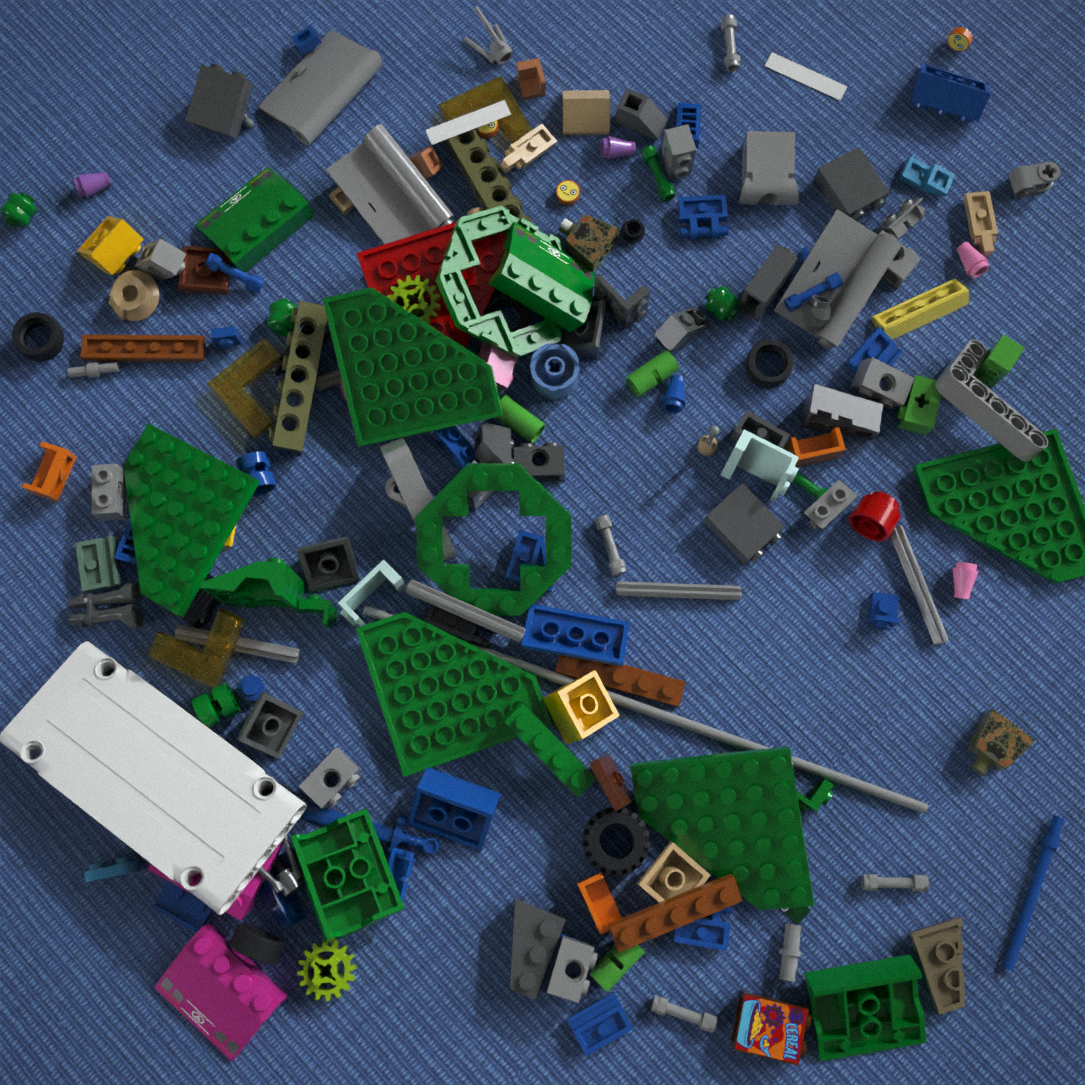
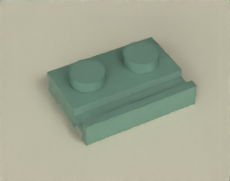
(97, 564)

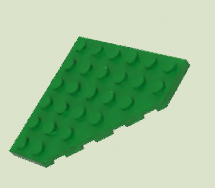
(404, 372)
(1012, 505)
(180, 514)
(442, 692)
(733, 818)

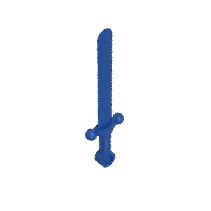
(385, 833)

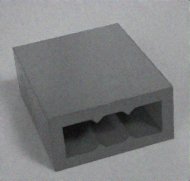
(219, 100)
(852, 185)
(767, 282)
(744, 524)

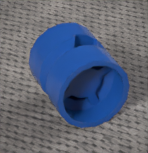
(258, 466)

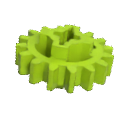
(421, 288)
(336, 978)

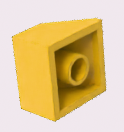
(111, 245)
(580, 707)

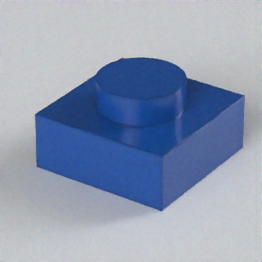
(306, 40)
(226, 337)

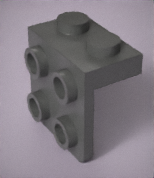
(622, 311)

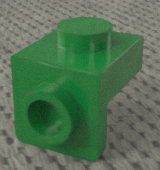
(315, 604)
(820, 795)

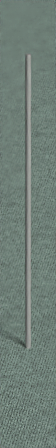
(697, 727)

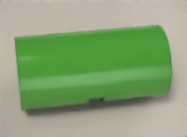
(652, 373)
(520, 420)
(615, 966)

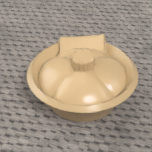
(134, 295)

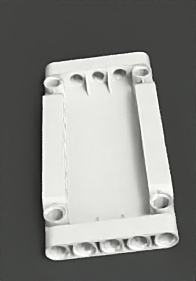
(153, 775)

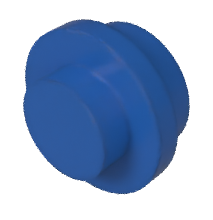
(251, 688)

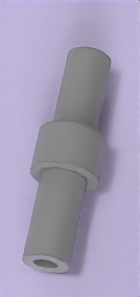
(93, 369)

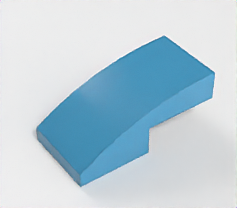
(926, 178)

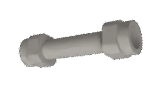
(728, 26)
(617, 565)
(872, 882)
(705, 1020)

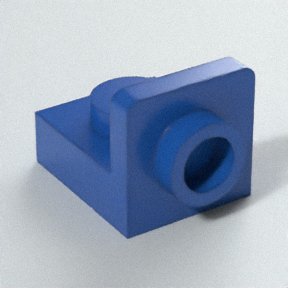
(883, 611)

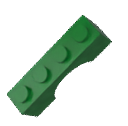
(549, 749)

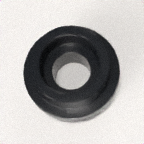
(636, 225)

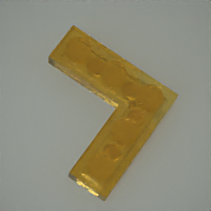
(484, 95)
(231, 382)
(205, 665)

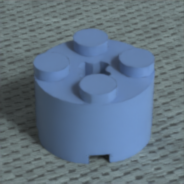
(554, 358)

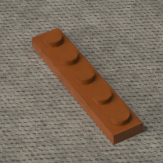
(143, 348)
(626, 679)
(674, 912)

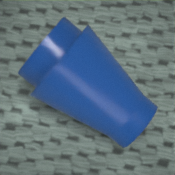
(674, 396)

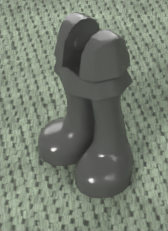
(129, 614)

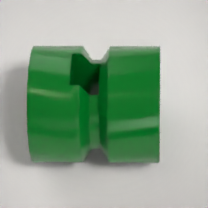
(207, 709)

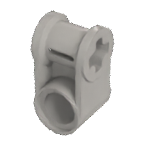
(1033, 178)

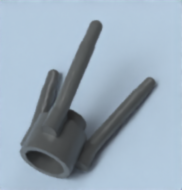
(288, 880)

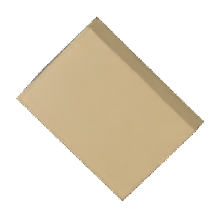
(586, 112)
(672, 874)

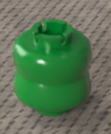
(18, 210)
(722, 303)
(280, 317)

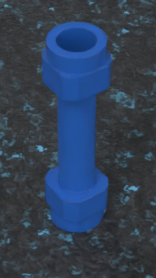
(215, 263)
(831, 283)

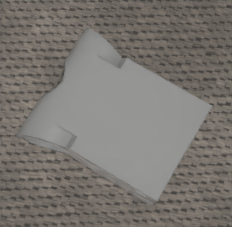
(768, 169)

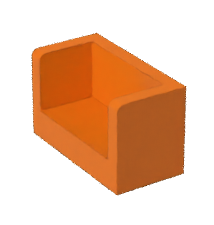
(817, 448)
(52, 472)
(599, 901)

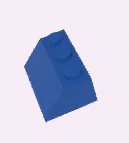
(950, 93)
(453, 808)

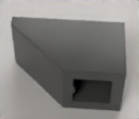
(640, 115)
(681, 328)
(493, 444)

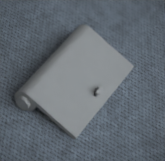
(321, 86)
(389, 182)
(861, 262)

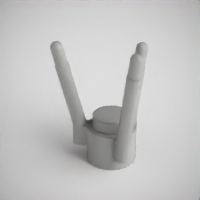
(499, 49)

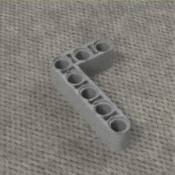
(986, 407)
(411, 483)

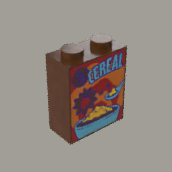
(770, 1027)

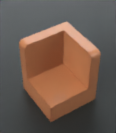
(531, 78)
(426, 161)

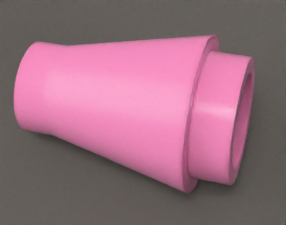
(973, 261)
(964, 578)

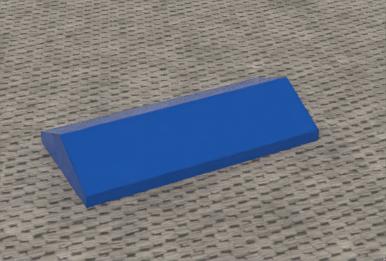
(576, 635)

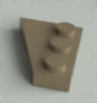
(940, 959)

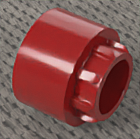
(875, 516)

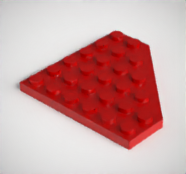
(423, 256)

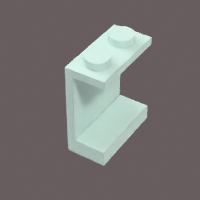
(763, 461)
(367, 586)

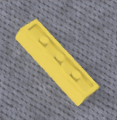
(922, 309)

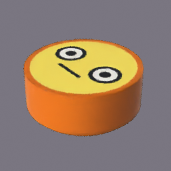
(959, 39)
(488, 130)
(568, 192)

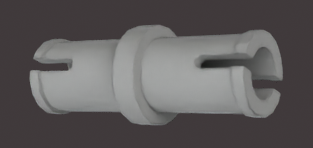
(790, 952)

